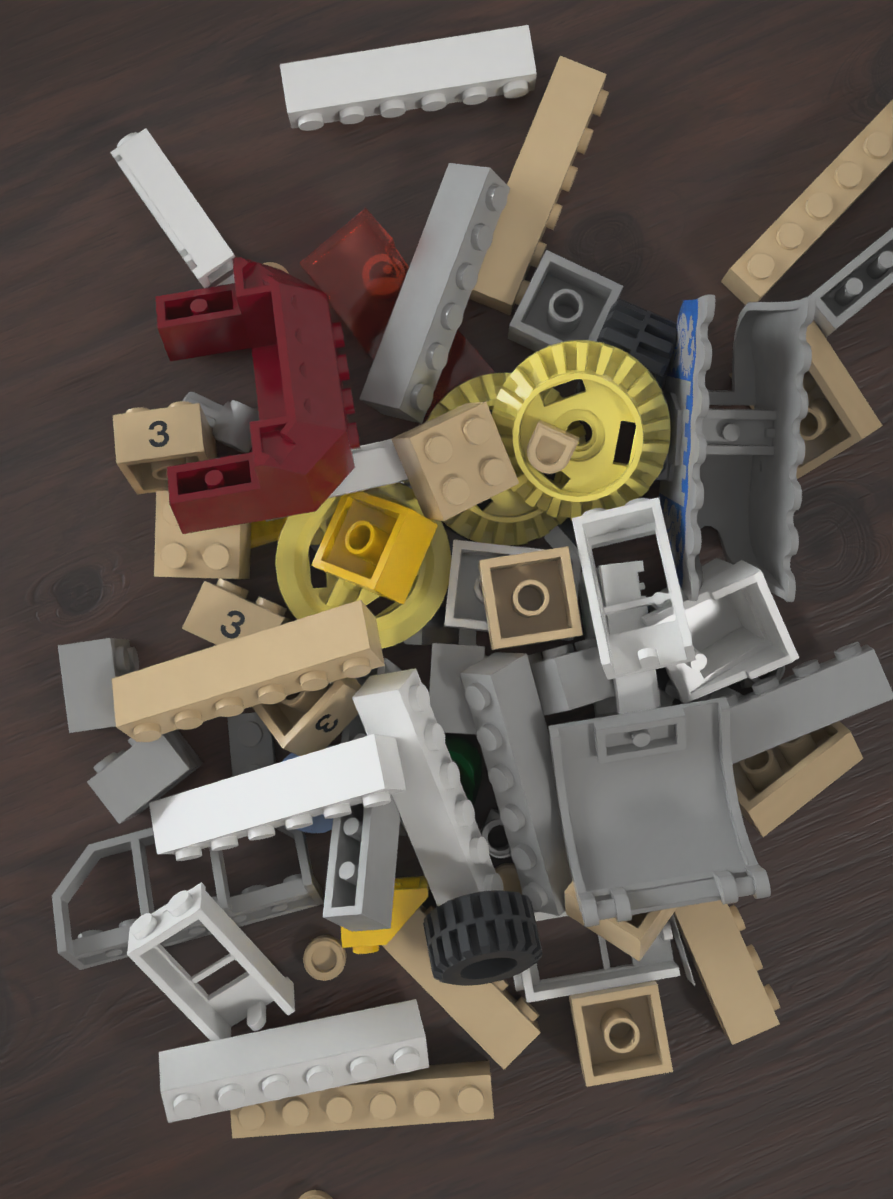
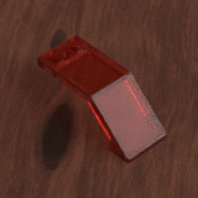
(362, 283)

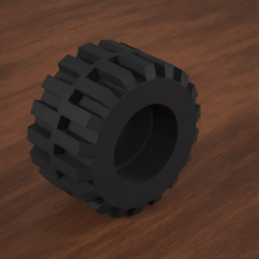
(482, 938)

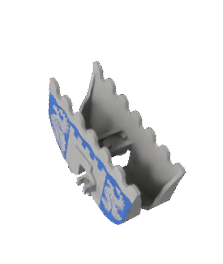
(737, 463)

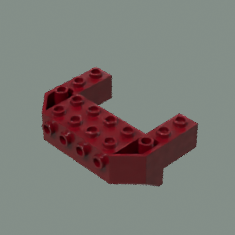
(303, 426)

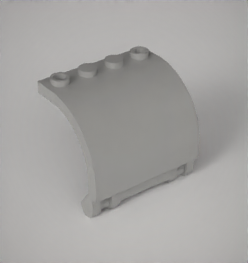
(652, 811)

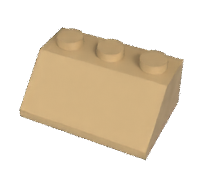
(836, 408)
(791, 774)

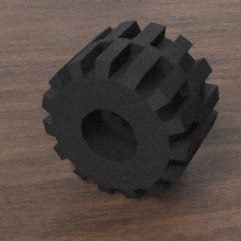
(641, 335)

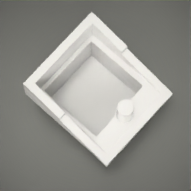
(731, 629)

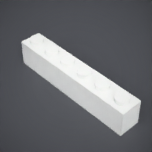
(409, 77)
(277, 796)
(434, 802)
(292, 1060)

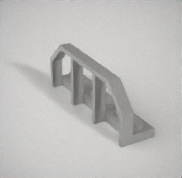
(252, 906)

